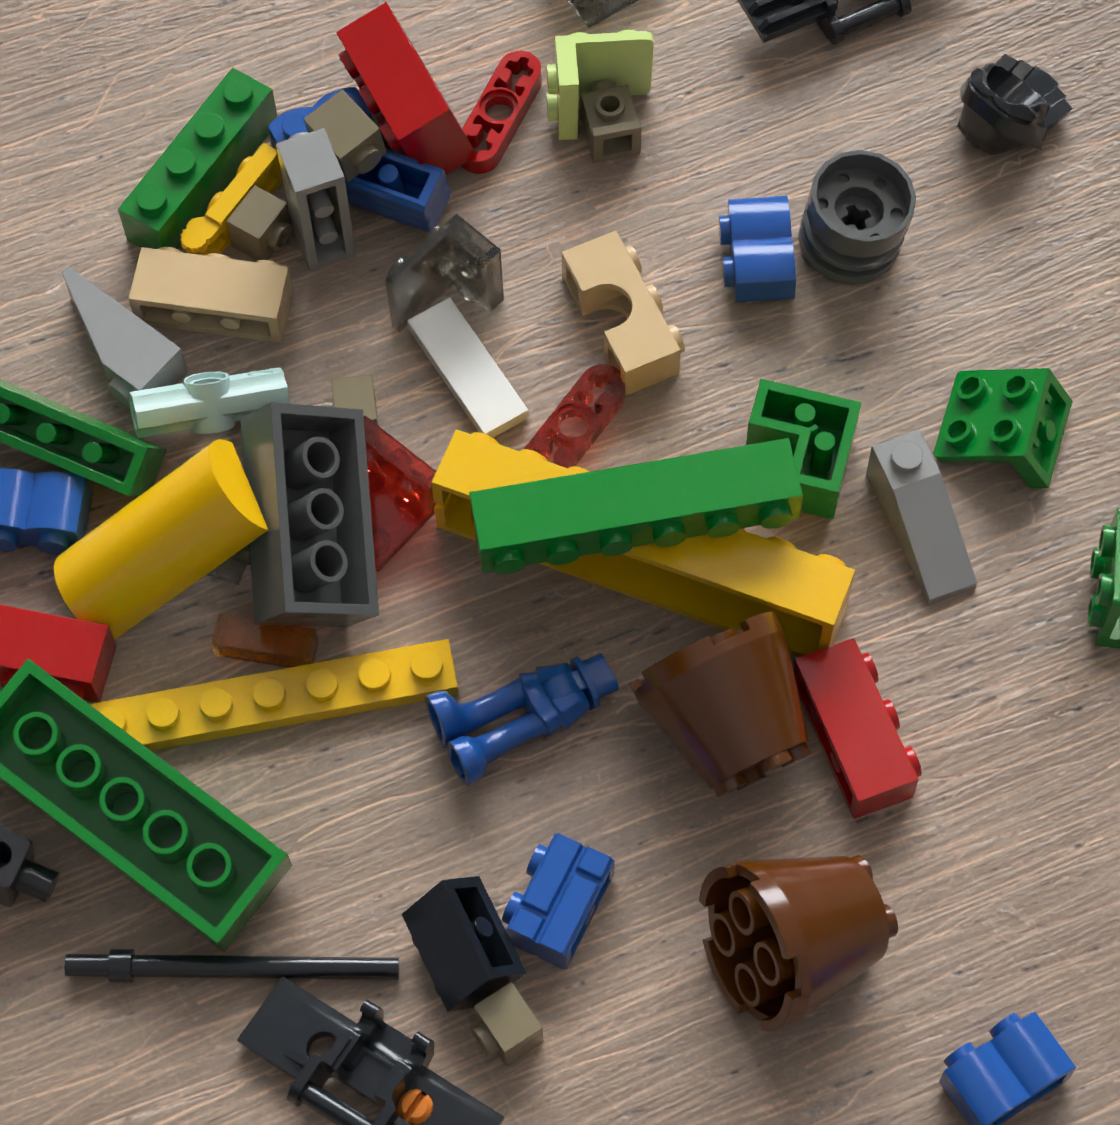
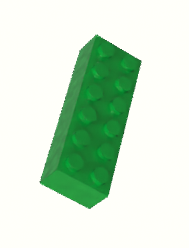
(133, 808)

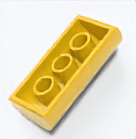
(161, 541)

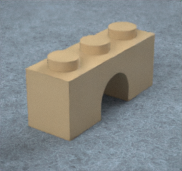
(609, 277)

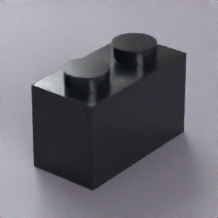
(462, 942)

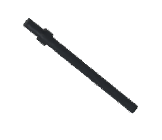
(124, 965)

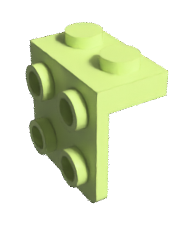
(594, 58)

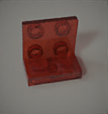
(398, 492)

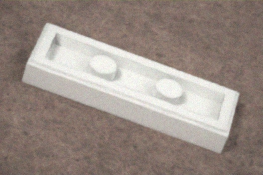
(467, 369)

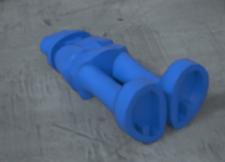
(551, 697)

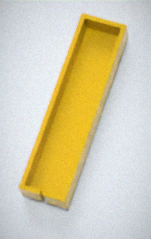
(699, 578)

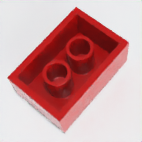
(402, 91)

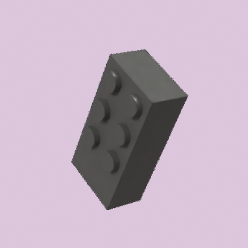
(316, 502)

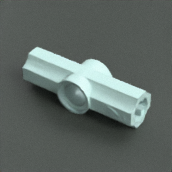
(205, 402)

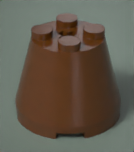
(729, 704)
(792, 932)

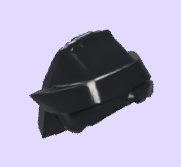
(1010, 106)

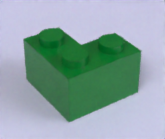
(819, 434)

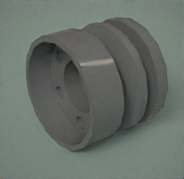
(856, 216)

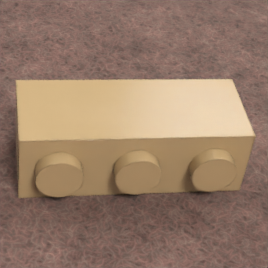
(211, 294)

